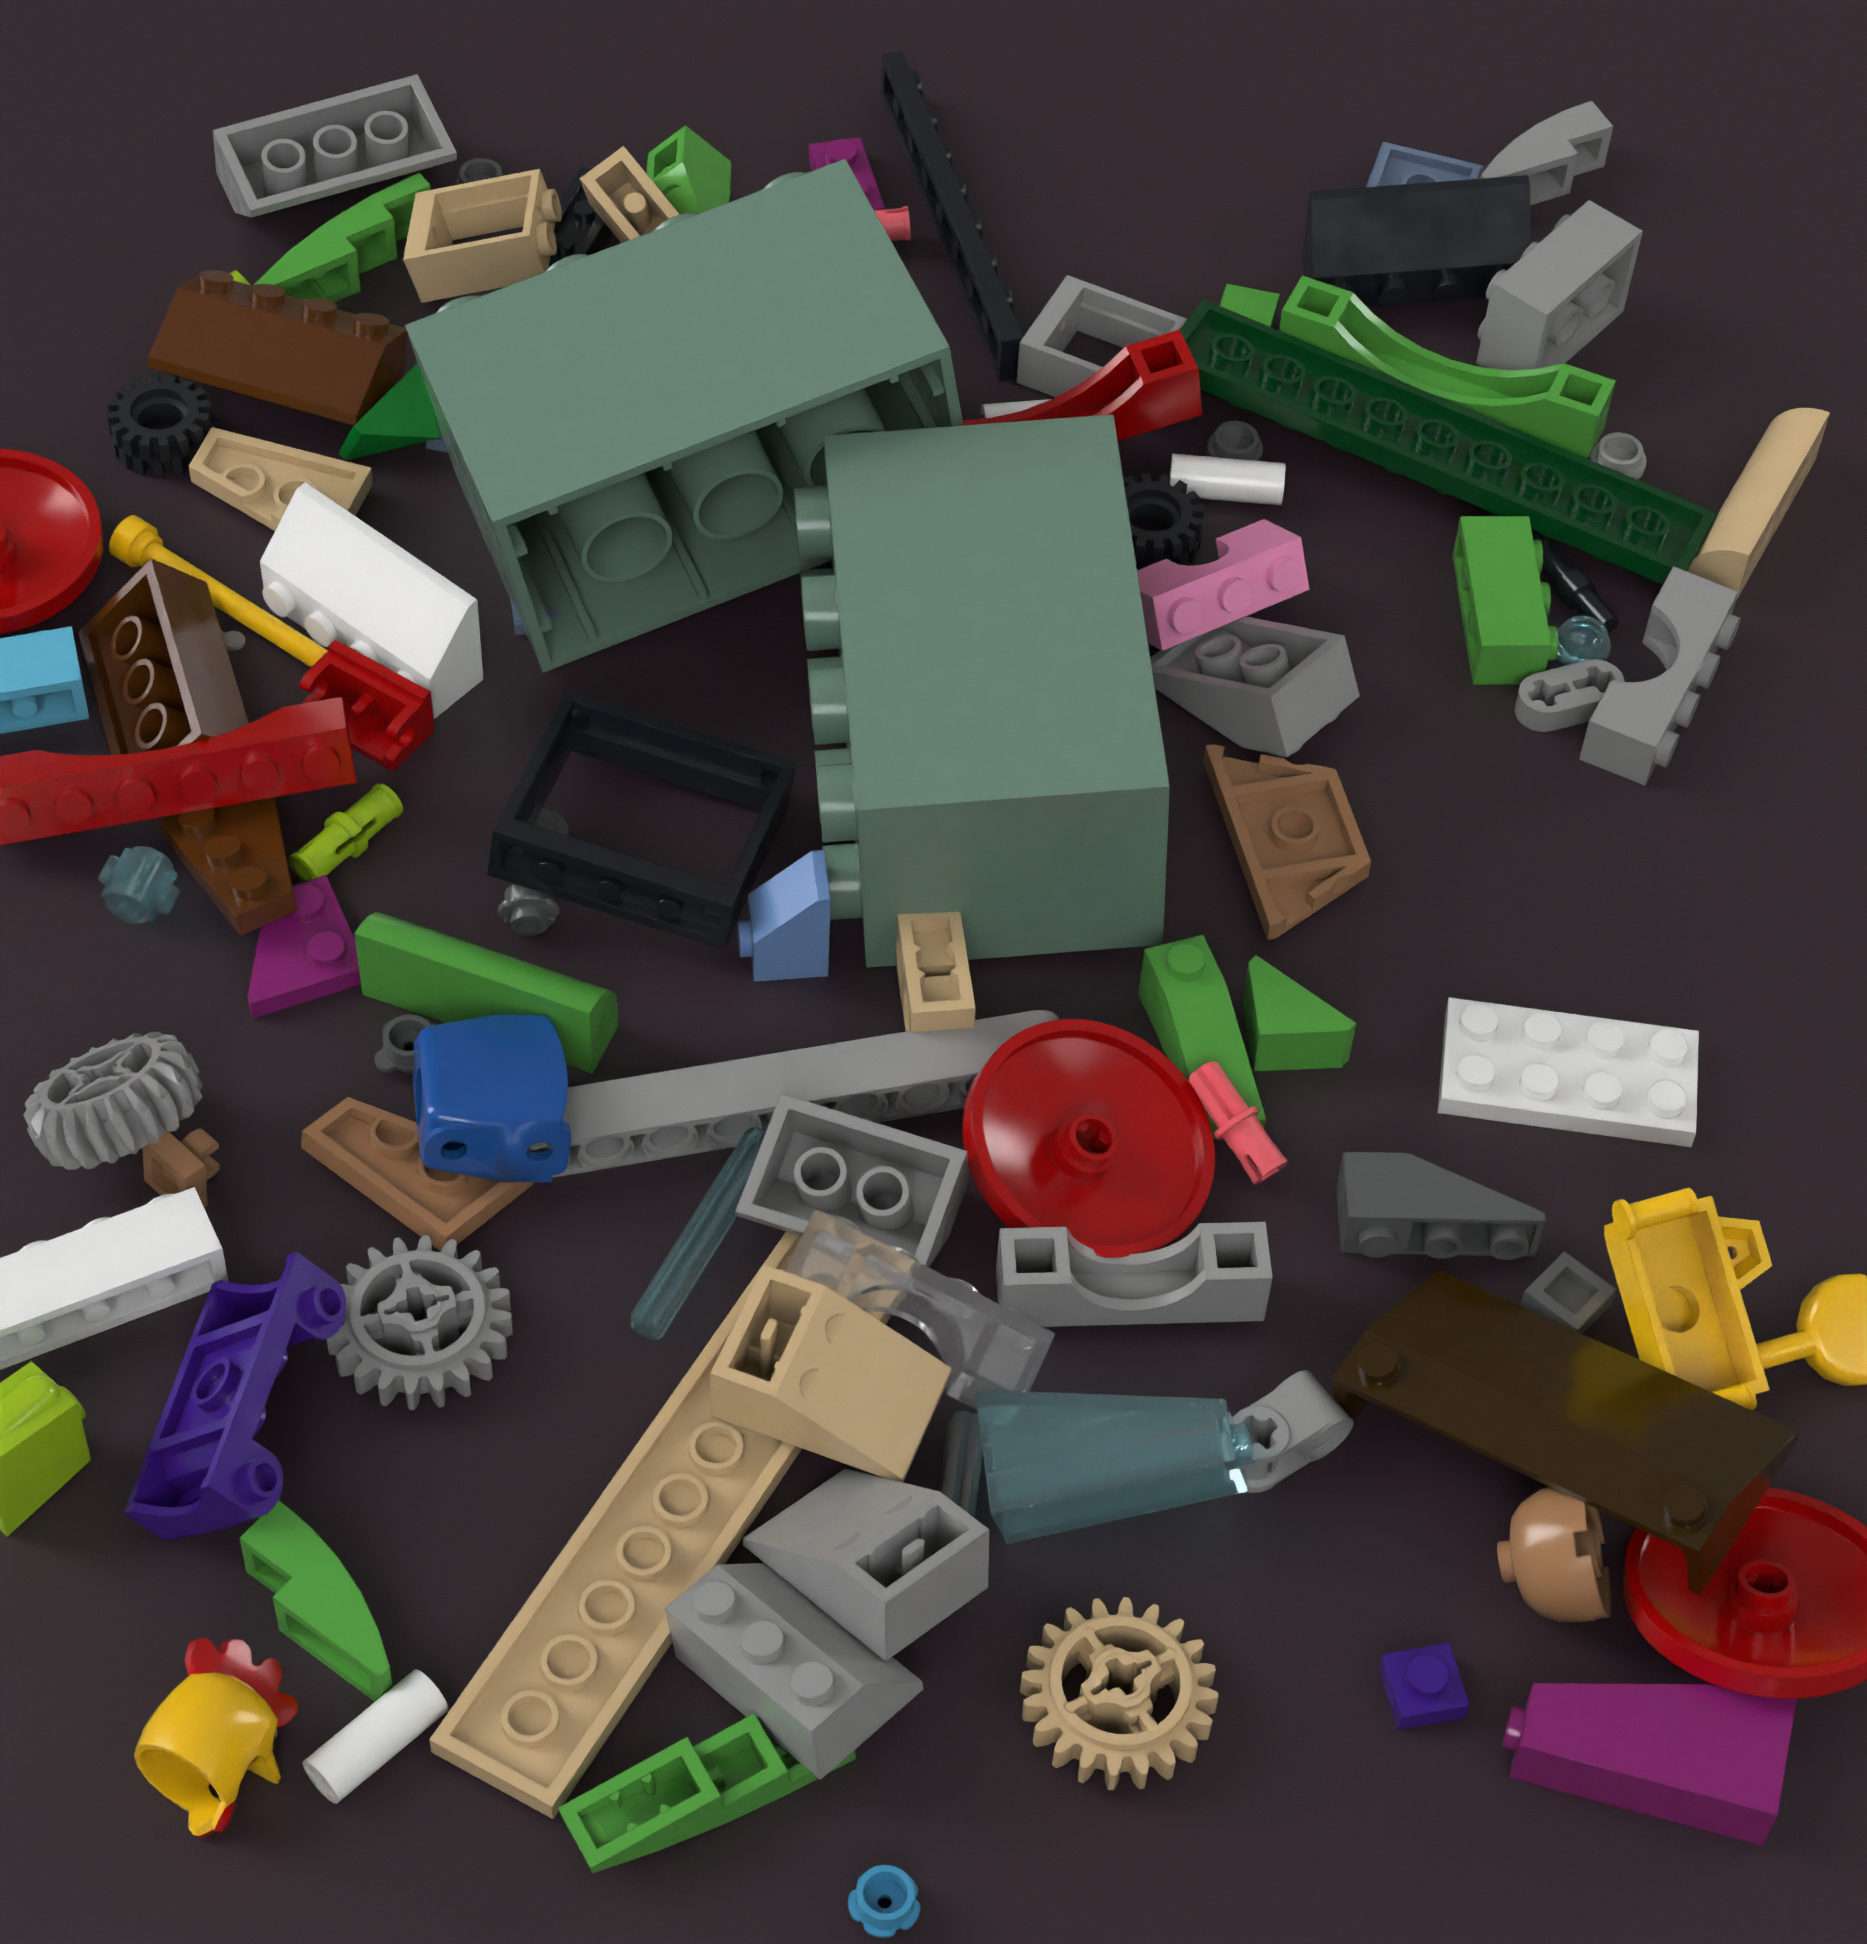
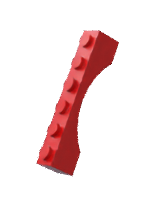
(1142, 386)
(271, 757)

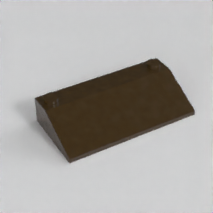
(1570, 1415)

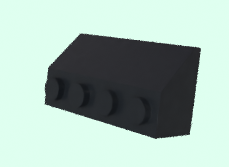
(1417, 238)

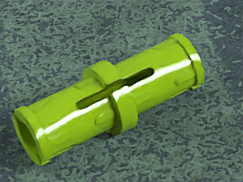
(346, 833)

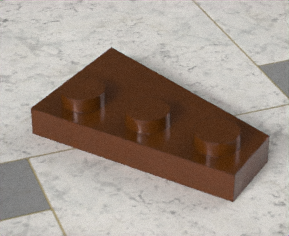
(236, 860)

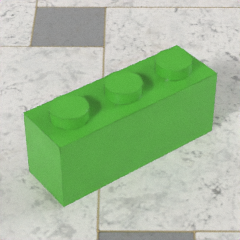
(1503, 599)

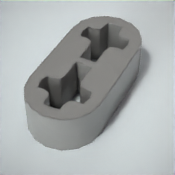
(1567, 692)

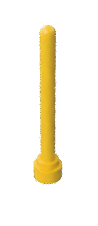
(138, 541)

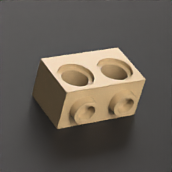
(934, 972)

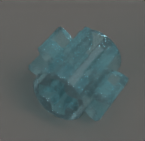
(139, 884)

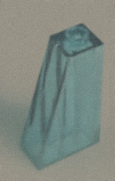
(1104, 1457)

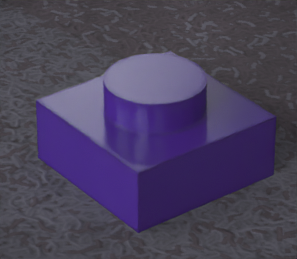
(1423, 1686)

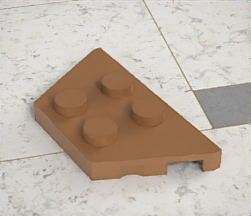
(1288, 834)

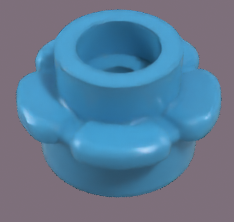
(889, 1883)

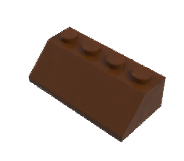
(279, 347)
(161, 664)

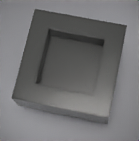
(1569, 1294)

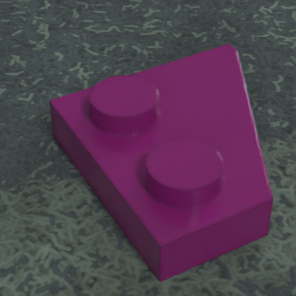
(303, 953)

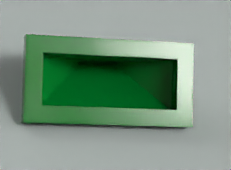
(395, 421)

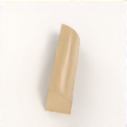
(1760, 498)

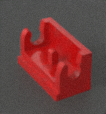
(382, 709)

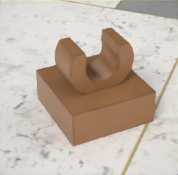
(181, 1165)

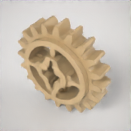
(1112, 1717)

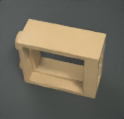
(474, 210)

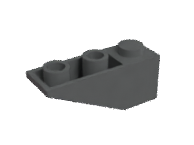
(1422, 1209)

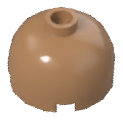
(1557, 1558)

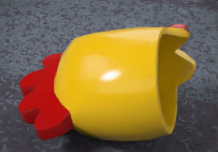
(215, 1731)

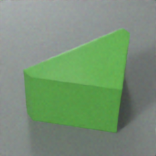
(1290, 1024)

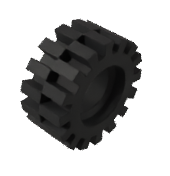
(156, 403)
(1170, 507)

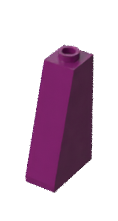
(1659, 1751)

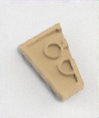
(264, 475)

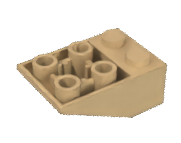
(825, 1376)

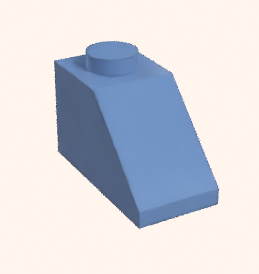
(789, 923)

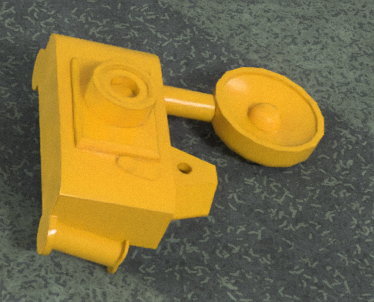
(1690, 1308)

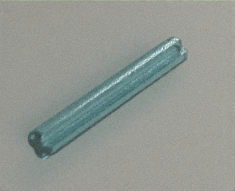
(697, 1242)

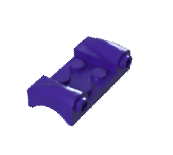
(202, 1458)

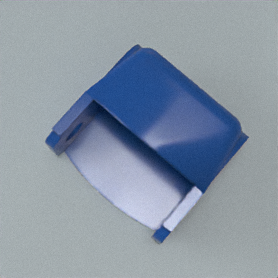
(489, 1095)

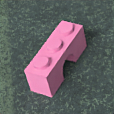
(1253, 572)

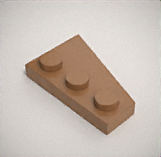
(383, 1161)

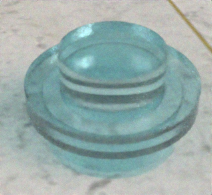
(1582, 640)

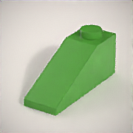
(1195, 1014)

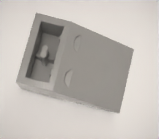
(877, 1556)

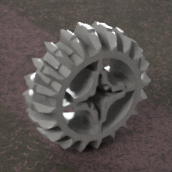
(113, 1100)

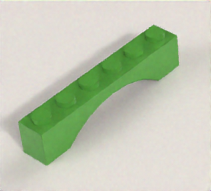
(1549, 402)

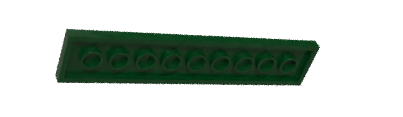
(1444, 445)

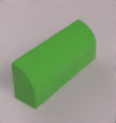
(466, 981)

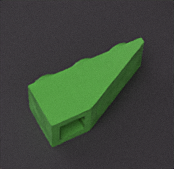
(690, 172)

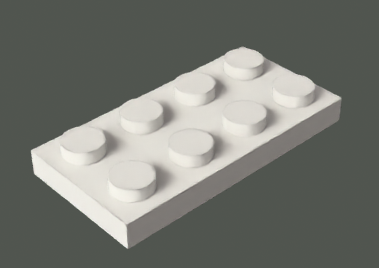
(1569, 1072)

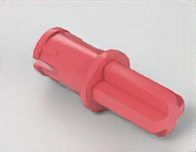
(1236, 1123)

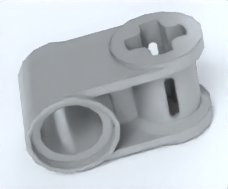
(1291, 1429)

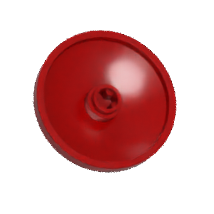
(46, 539)
(1089, 1137)
(1777, 1613)

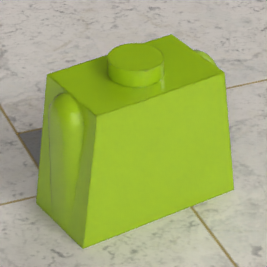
(39, 1443)

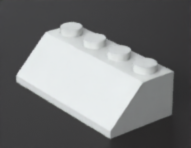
(371, 596)

